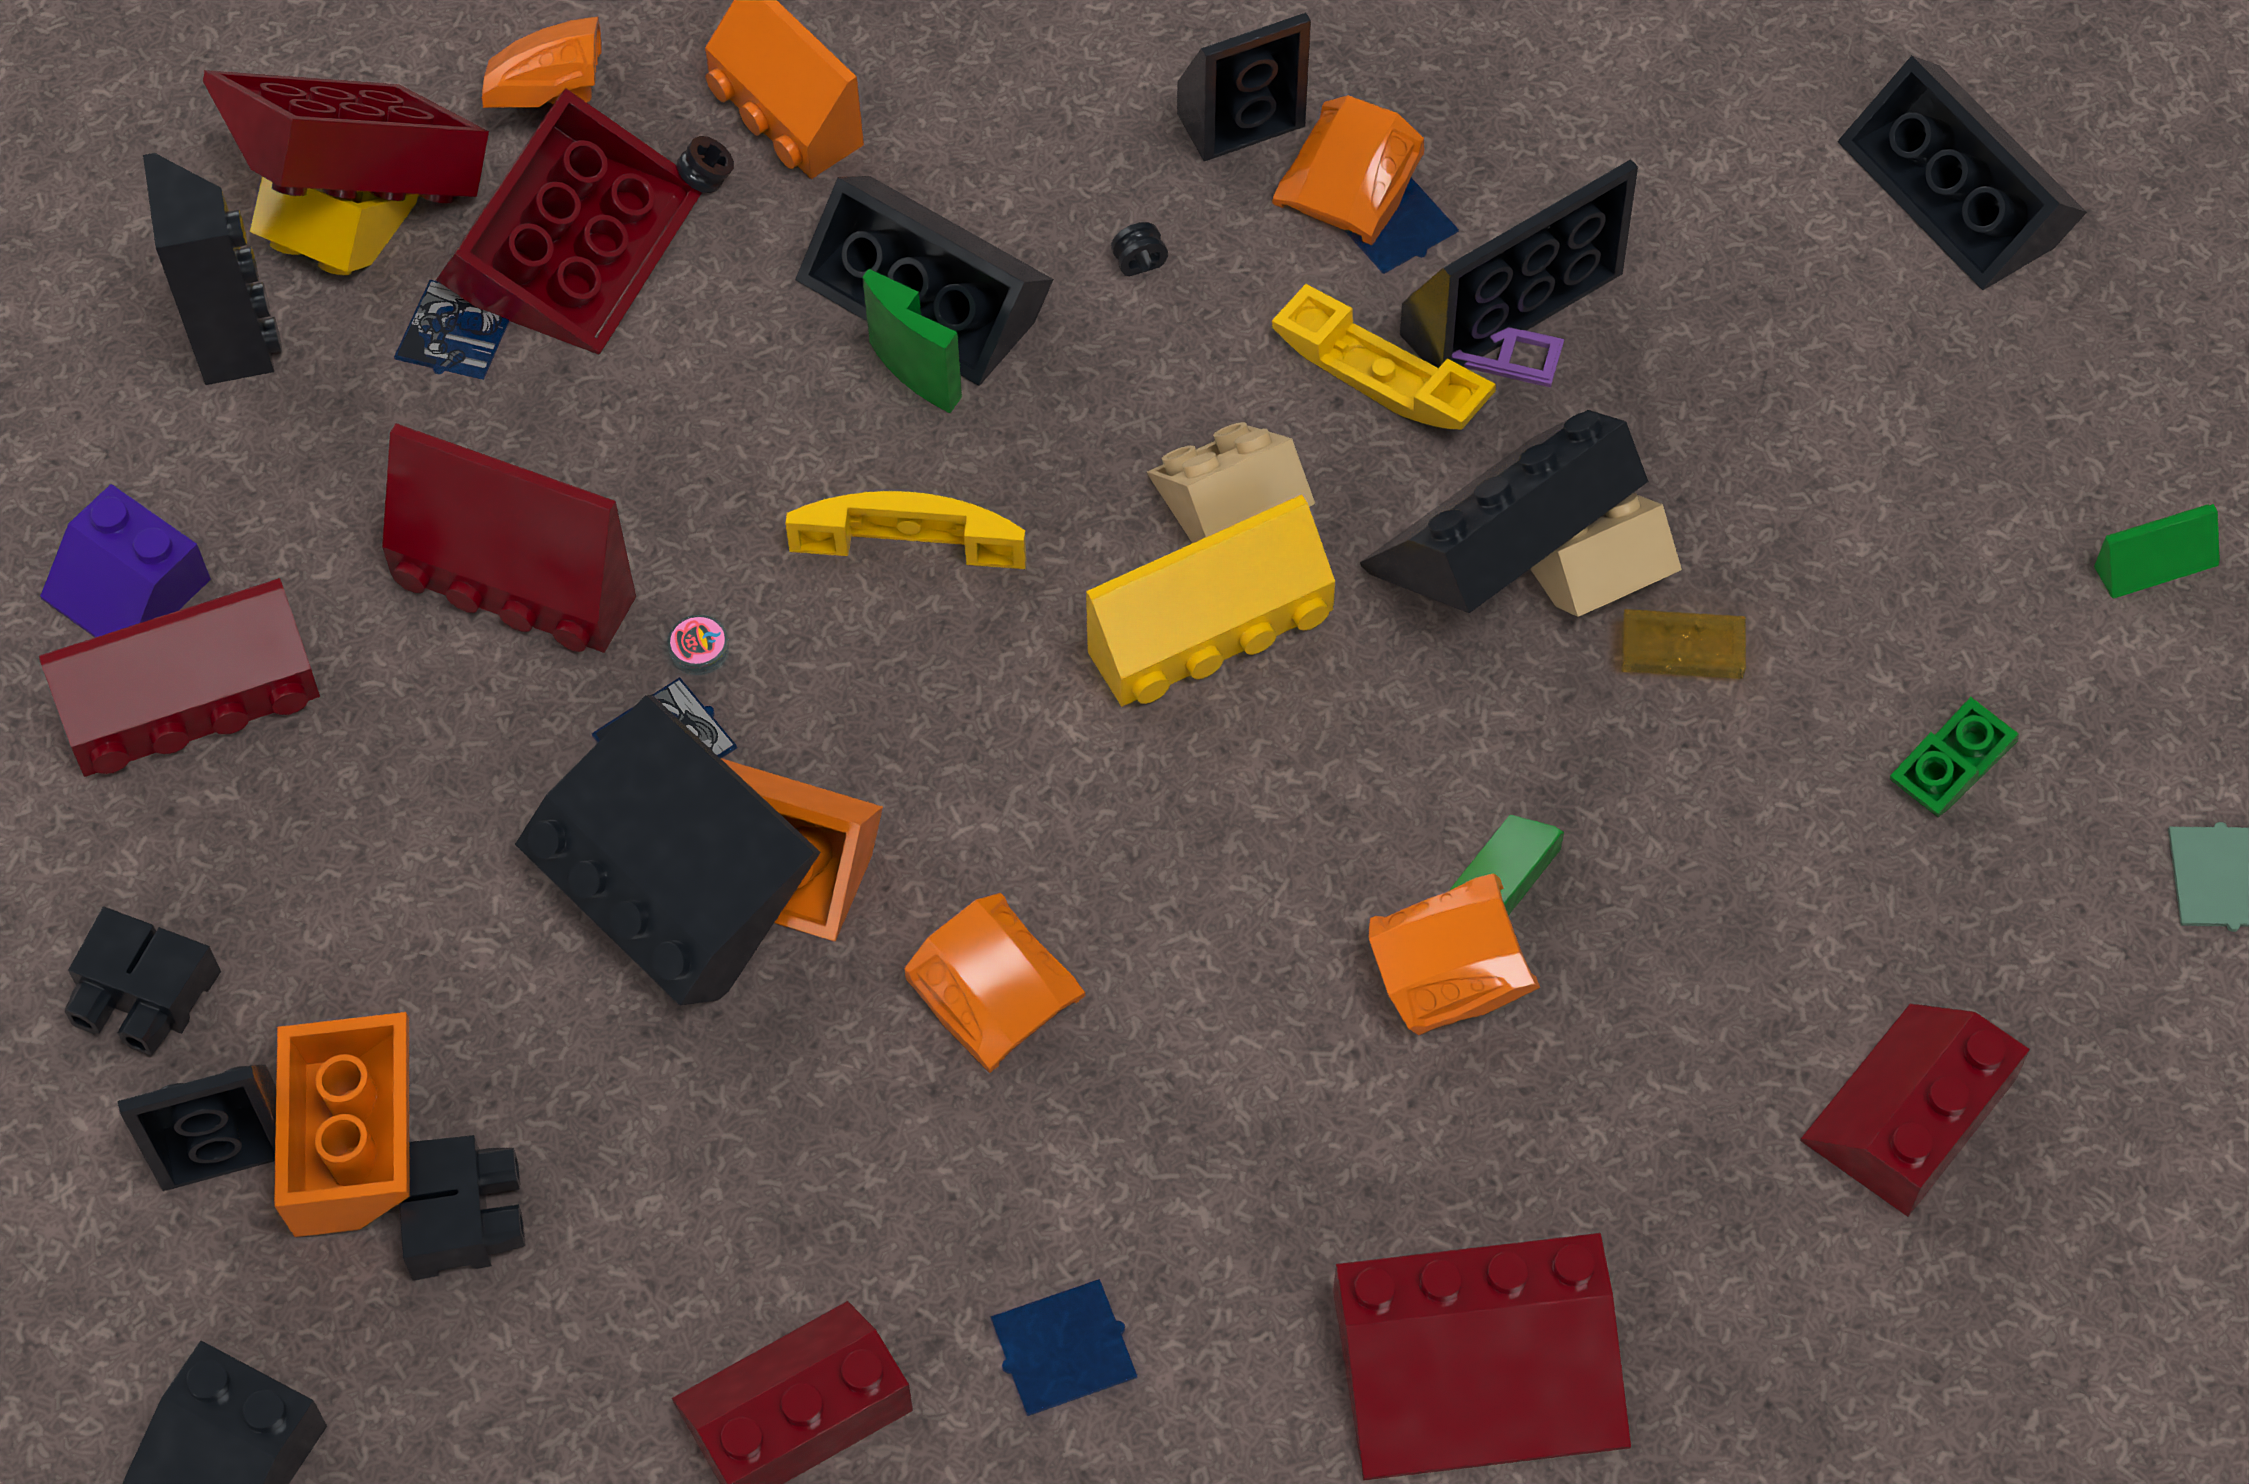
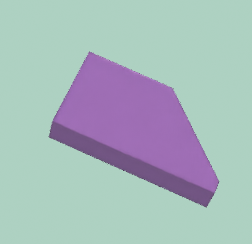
(1504, 368)

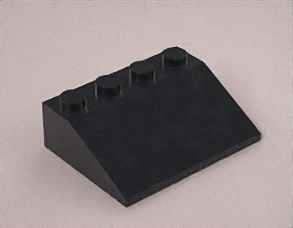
(1524, 272)
(1514, 513)
(669, 853)

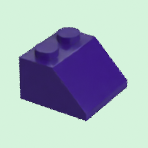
(122, 566)

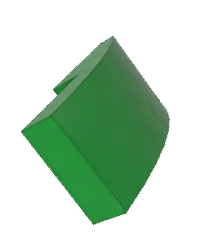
(1954, 757)

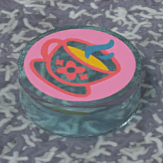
(698, 644)

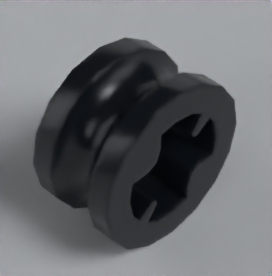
(705, 164)
(1139, 248)

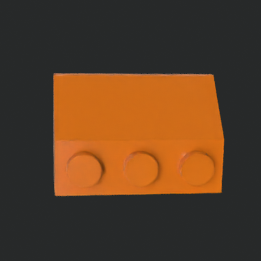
(785, 85)
(843, 833)
(341, 1122)

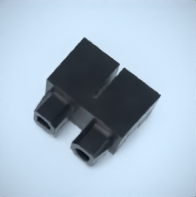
(141, 973)
(447, 1211)

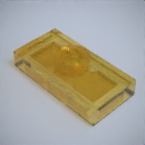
(1683, 644)

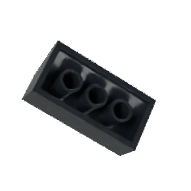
(1959, 174)
(210, 274)
(958, 275)

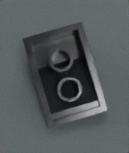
(1246, 88)
(205, 1125)
(226, 1427)

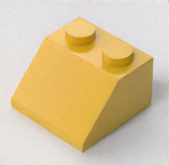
(328, 228)

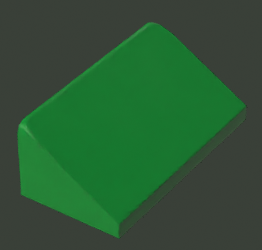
(2159, 551)
(1517, 856)

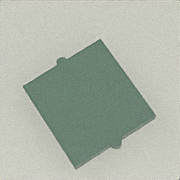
(2211, 875)

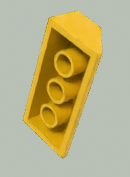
(1209, 602)

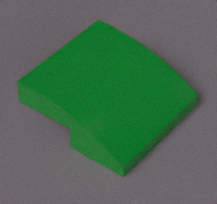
(910, 345)

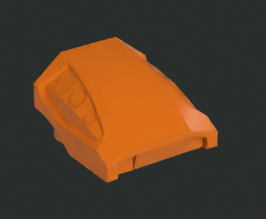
(544, 65)
(1353, 167)
(1451, 956)
(990, 980)

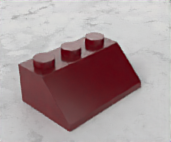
(1916, 1101)
(796, 1400)

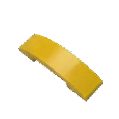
(1398, 380)
(909, 516)

